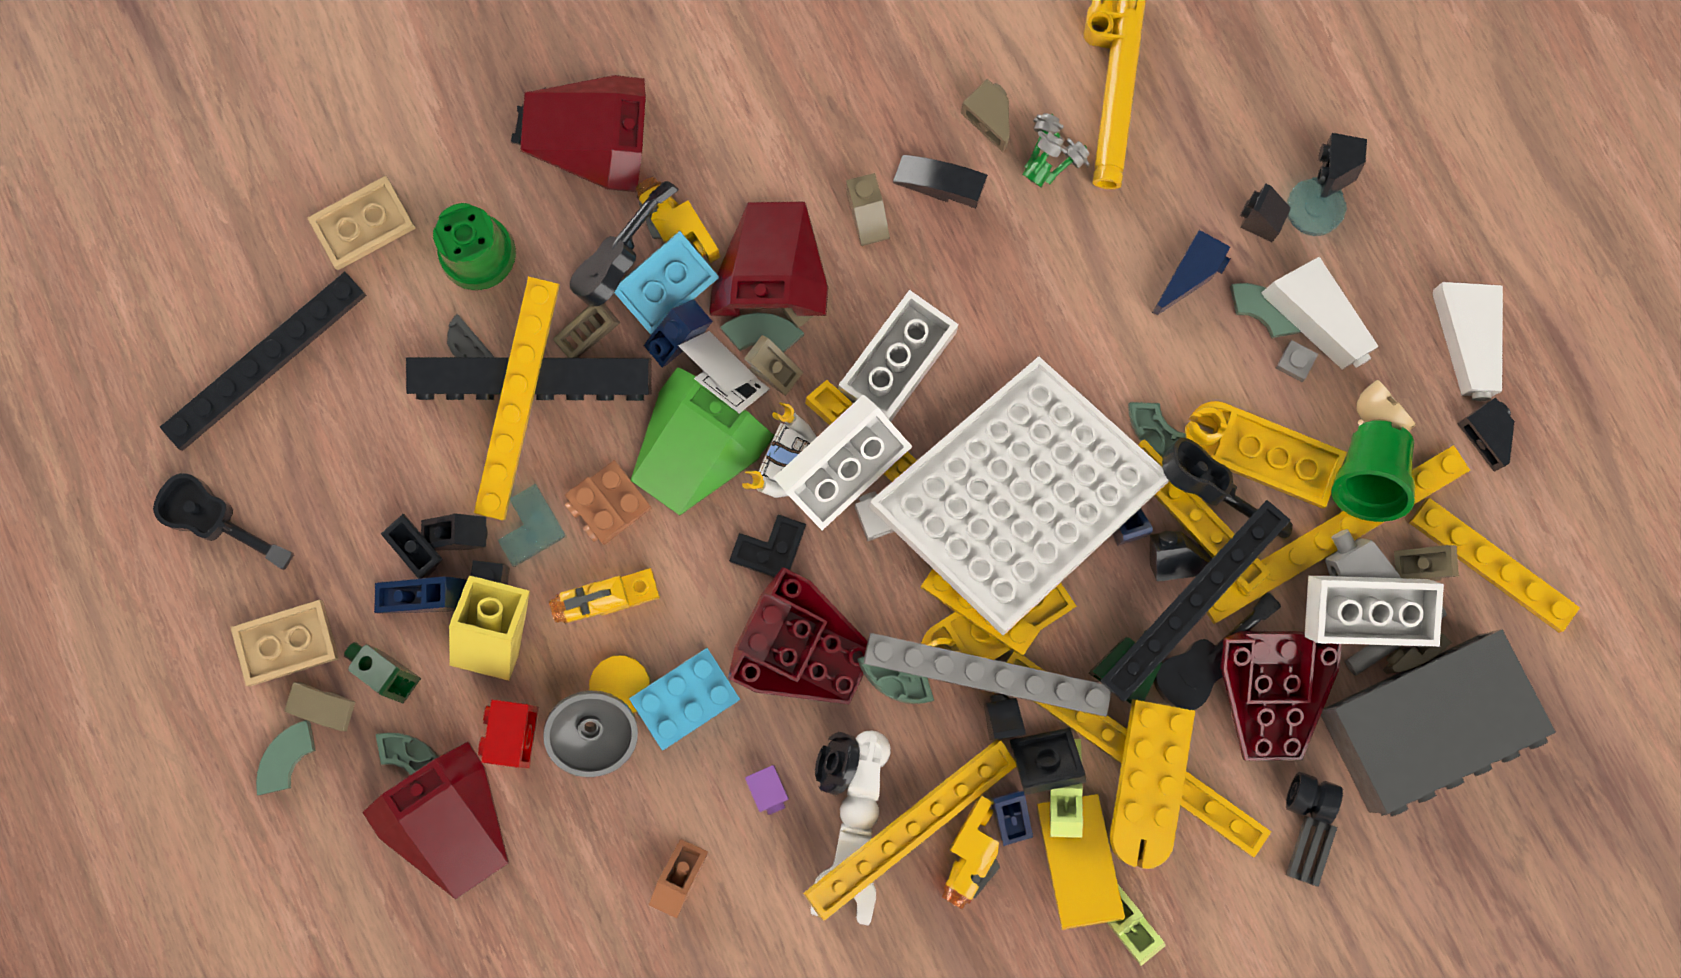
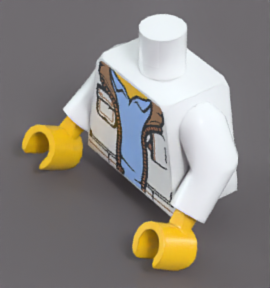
(787, 444)

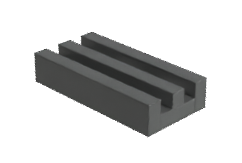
(1323, 854)

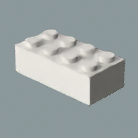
(899, 355)
(1374, 610)

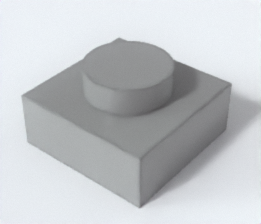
(1296, 361)

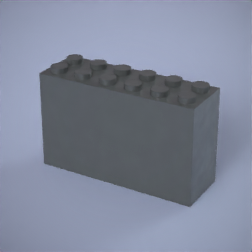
(1437, 723)

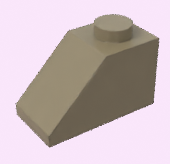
(989, 112)
(867, 209)

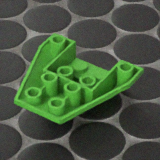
(695, 444)

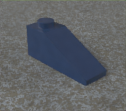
(1198, 266)
(418, 595)

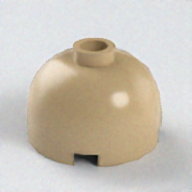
(1378, 404)

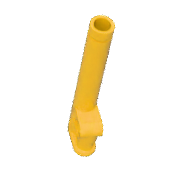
(1122, 35)

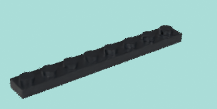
(262, 361)
(1195, 601)

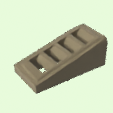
(592, 338)

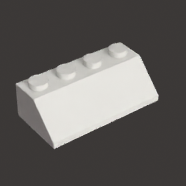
(842, 462)

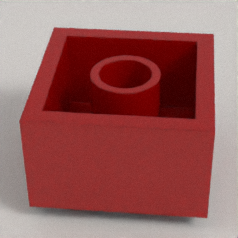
(508, 734)

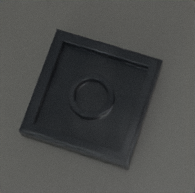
(1047, 761)

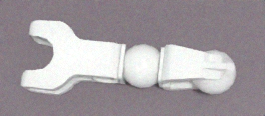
(860, 813)

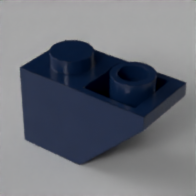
(676, 328)

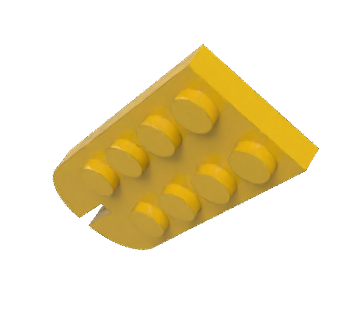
(1267, 452)
(962, 636)
(1151, 783)

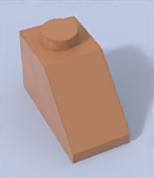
(678, 878)

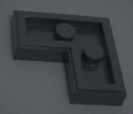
(771, 555)

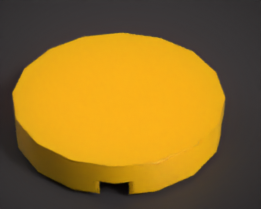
(620, 677)

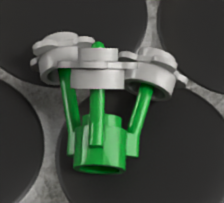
(1051, 143)

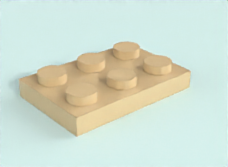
(361, 223)
(284, 643)

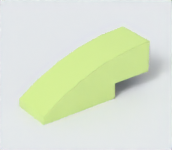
(1067, 808)
(1136, 932)

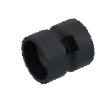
(1310, 797)

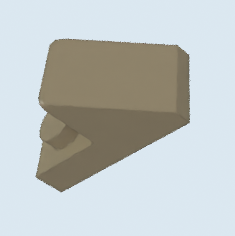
(773, 365)
(1427, 562)

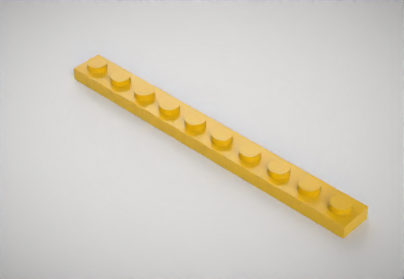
(1318, 542)
(1196, 796)

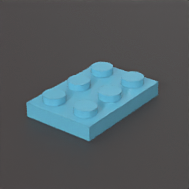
(664, 281)
(684, 699)

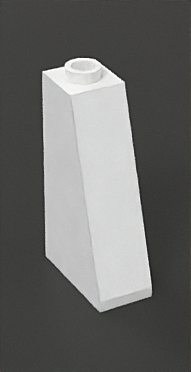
(1322, 313)
(1473, 332)

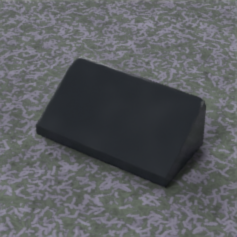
(412, 547)

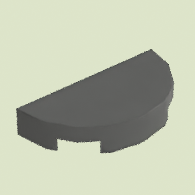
(463, 340)

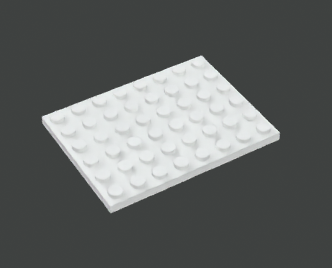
(1019, 494)

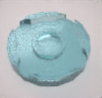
(1313, 213)

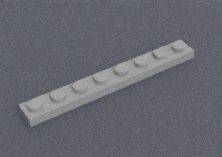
(987, 674)

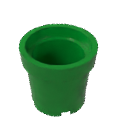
(477, 264)
(1377, 473)

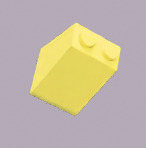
(487, 627)

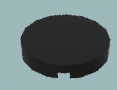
(837, 763)

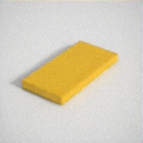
(1082, 869)

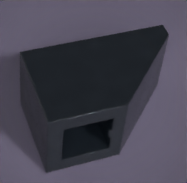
(1341, 162)
(1265, 213)

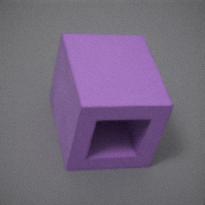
(767, 790)

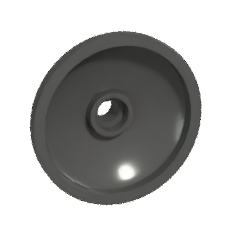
(592, 749)

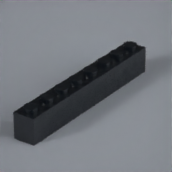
(556, 377)

